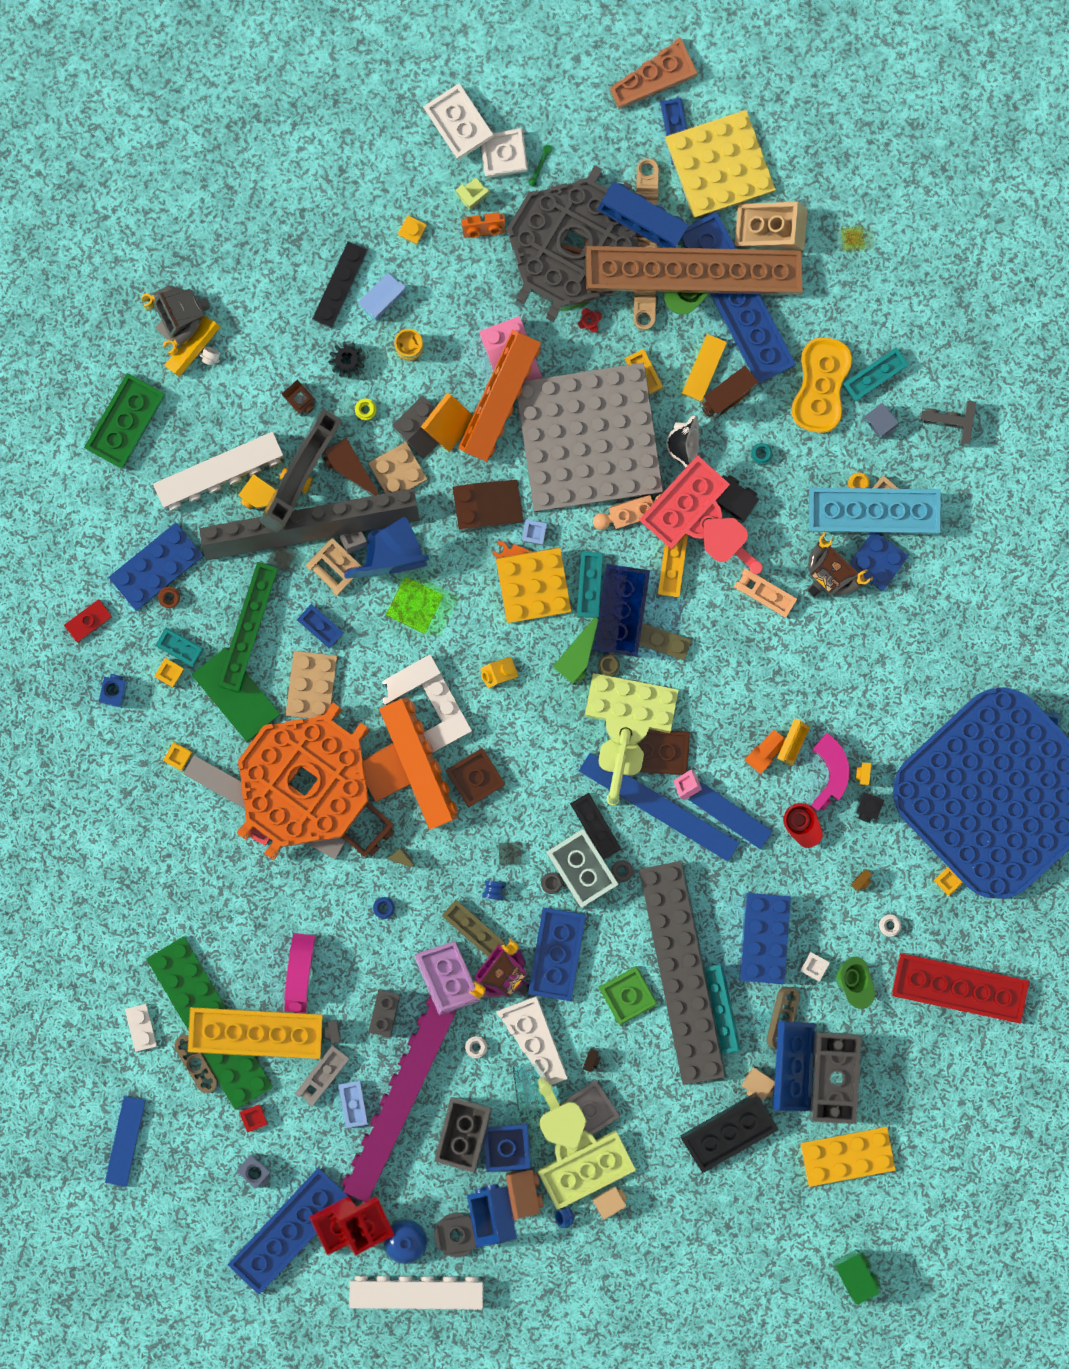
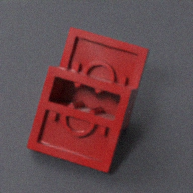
(351, 1226)

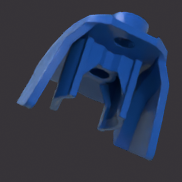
(391, 551)

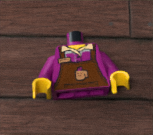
(501, 973)

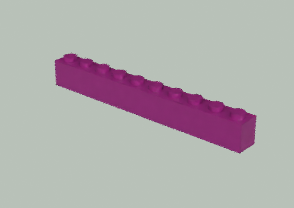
(397, 1103)

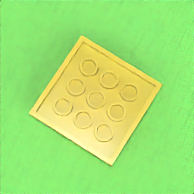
(720, 164)

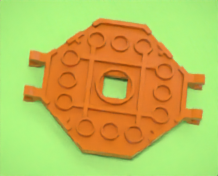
(275, 760)

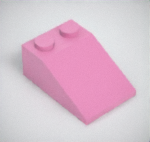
(495, 338)

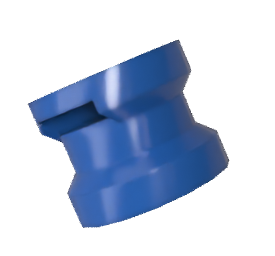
(493, 890)

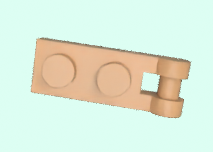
(766, 593)

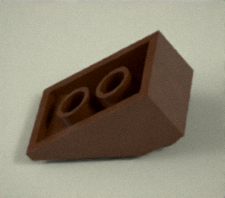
(487, 505)

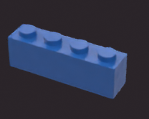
(642, 216)

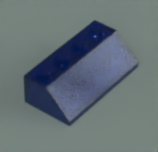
(621, 611)

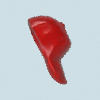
(803, 825)

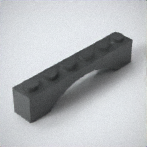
(299, 470)

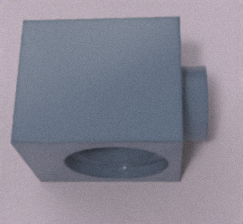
(881, 421)
(244, 1171)

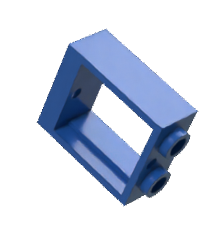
(491, 1215)

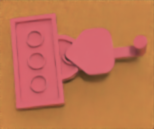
(685, 507)

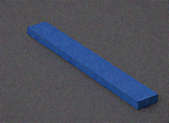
(663, 810)

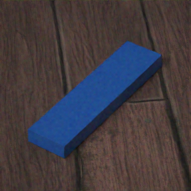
(731, 816)
(125, 1141)

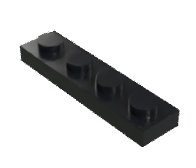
(339, 284)

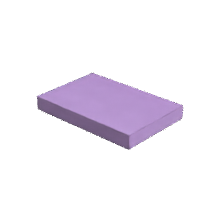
(446, 977)

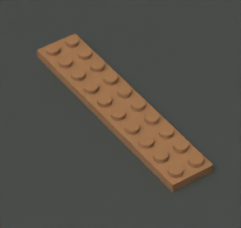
(693, 270)

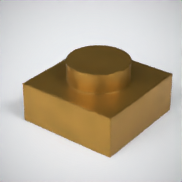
(862, 880)

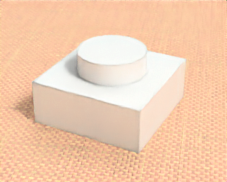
(814, 966)

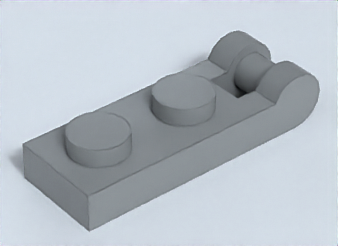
(322, 1075)

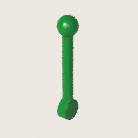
(547, 149)

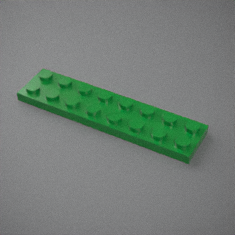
(189, 988)

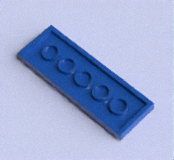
(285, 1232)

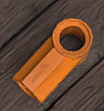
(763, 754)

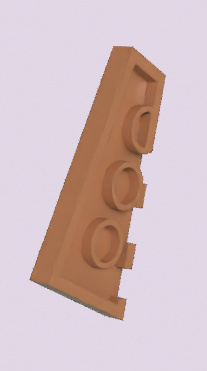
(662, 72)

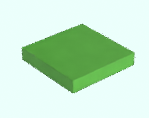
(628, 995)

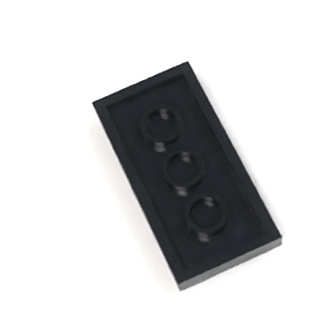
(729, 1132)

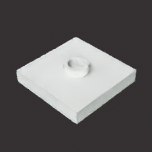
(505, 154)

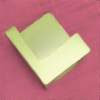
(472, 193)

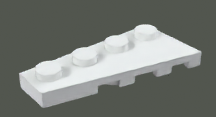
(531, 1030)

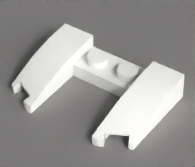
(427, 674)

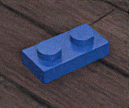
(320, 626)

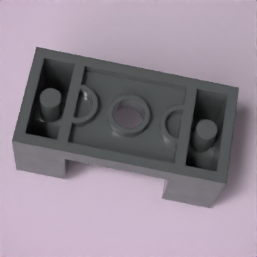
(835, 1054)

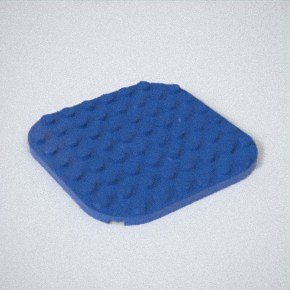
(991, 793)

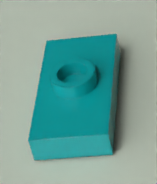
(179, 647)

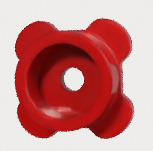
(586, 314)

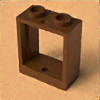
(729, 393)
(385, 834)

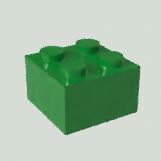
(856, 1277)

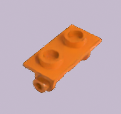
(474, 227)

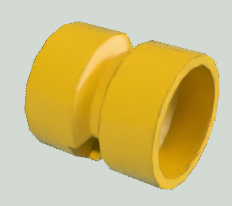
(408, 344)

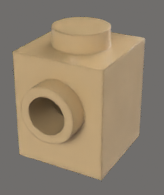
(759, 1083)
(610, 1202)

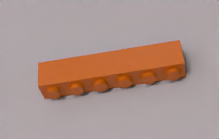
(499, 395)
(419, 763)

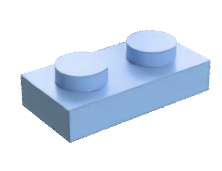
(353, 1104)

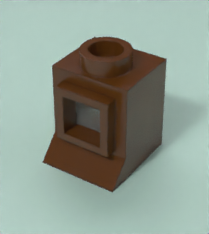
(299, 398)

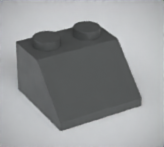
(410, 429)

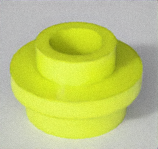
(365, 402)

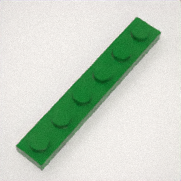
(247, 627)

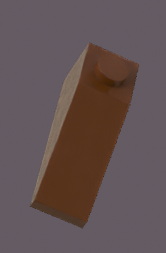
(346, 463)

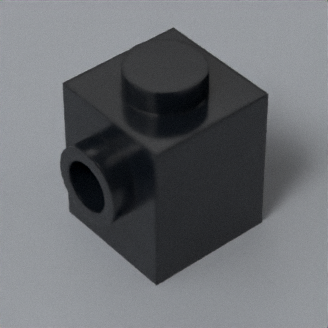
(868, 807)

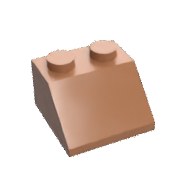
(523, 1193)

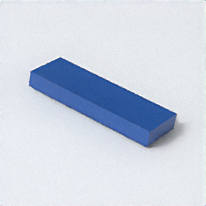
(673, 117)

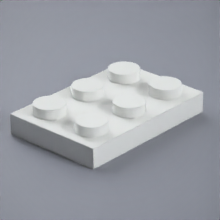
(458, 121)

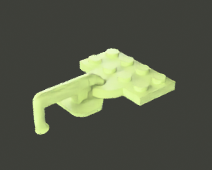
(634, 710)
(581, 1161)

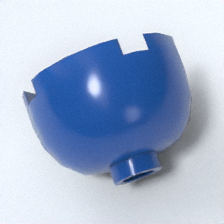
(407, 1243)

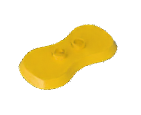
(824, 369)

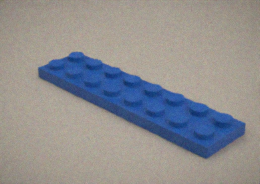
(743, 313)

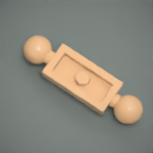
(624, 513)

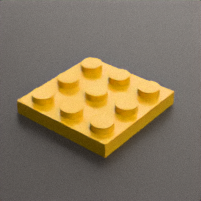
(533, 585)

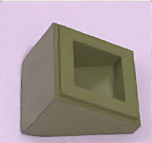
(402, 857)

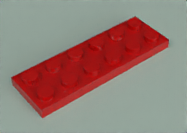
(960, 988)

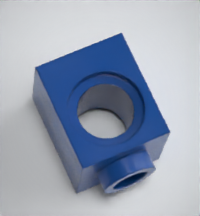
(118, 699)

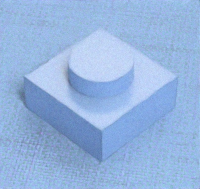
(534, 532)

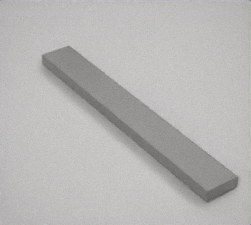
(231, 789)

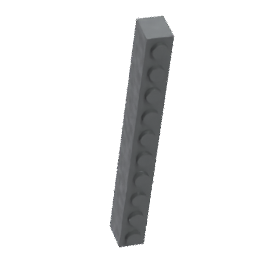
(310, 524)

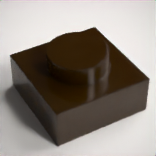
(592, 1060)

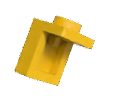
(499, 672)

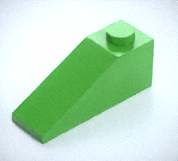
(576, 657)

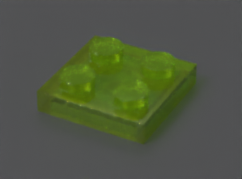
(414, 605)

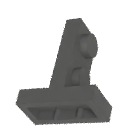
(953, 419)

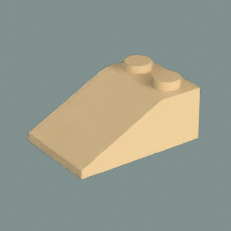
(771, 226)

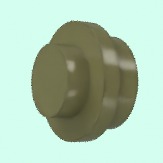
(608, 665)

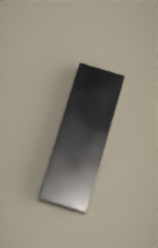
(595, 826)

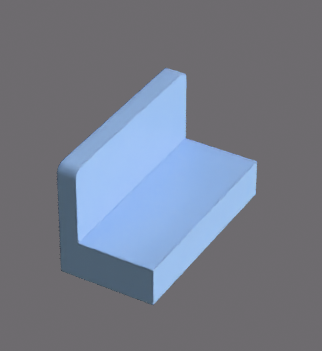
(382, 296)

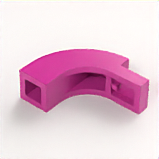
(835, 758)
(299, 973)

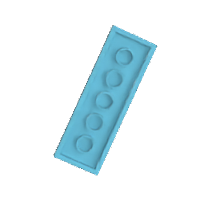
(874, 510)

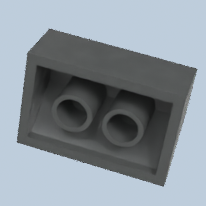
(463, 1134)

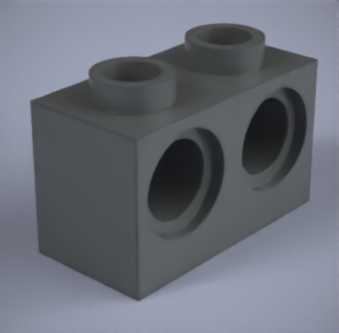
(384, 1013)

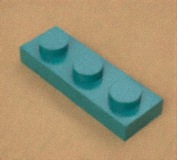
(875, 374)
(589, 584)

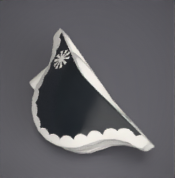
(684, 441)

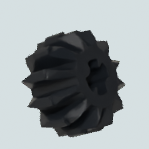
(338, 361)

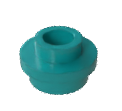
(761, 446)

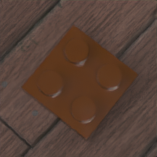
(475, 777)

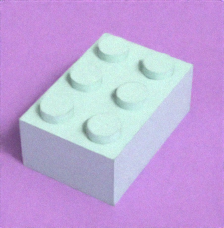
(582, 868)

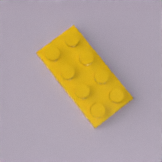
(847, 1156)

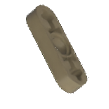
(778, 1010)
(199, 1081)

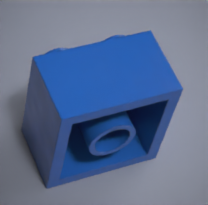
(507, 1148)

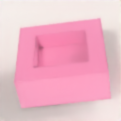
(687, 785)

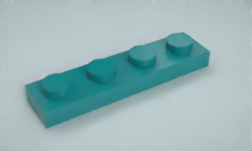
(722, 1009)

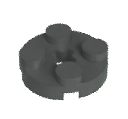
(446, 1227)

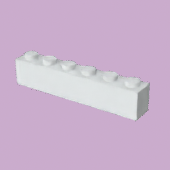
(218, 471)
(416, 1293)

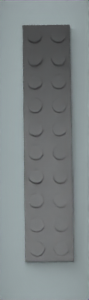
(682, 972)

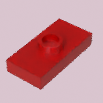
(88, 621)

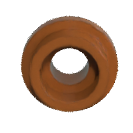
(172, 603)

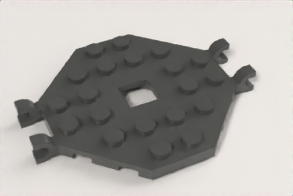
(541, 229)

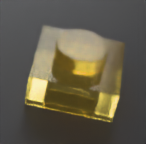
(852, 238)

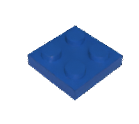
(880, 559)

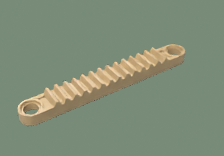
(648, 187)

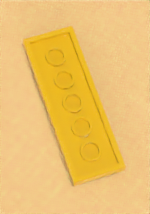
(255, 1033)

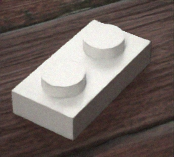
(141, 1027)

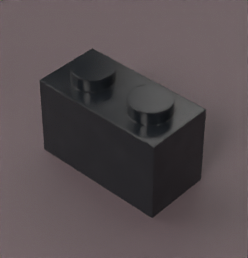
(737, 500)

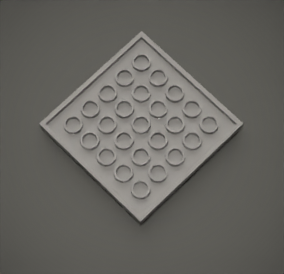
(589, 437)

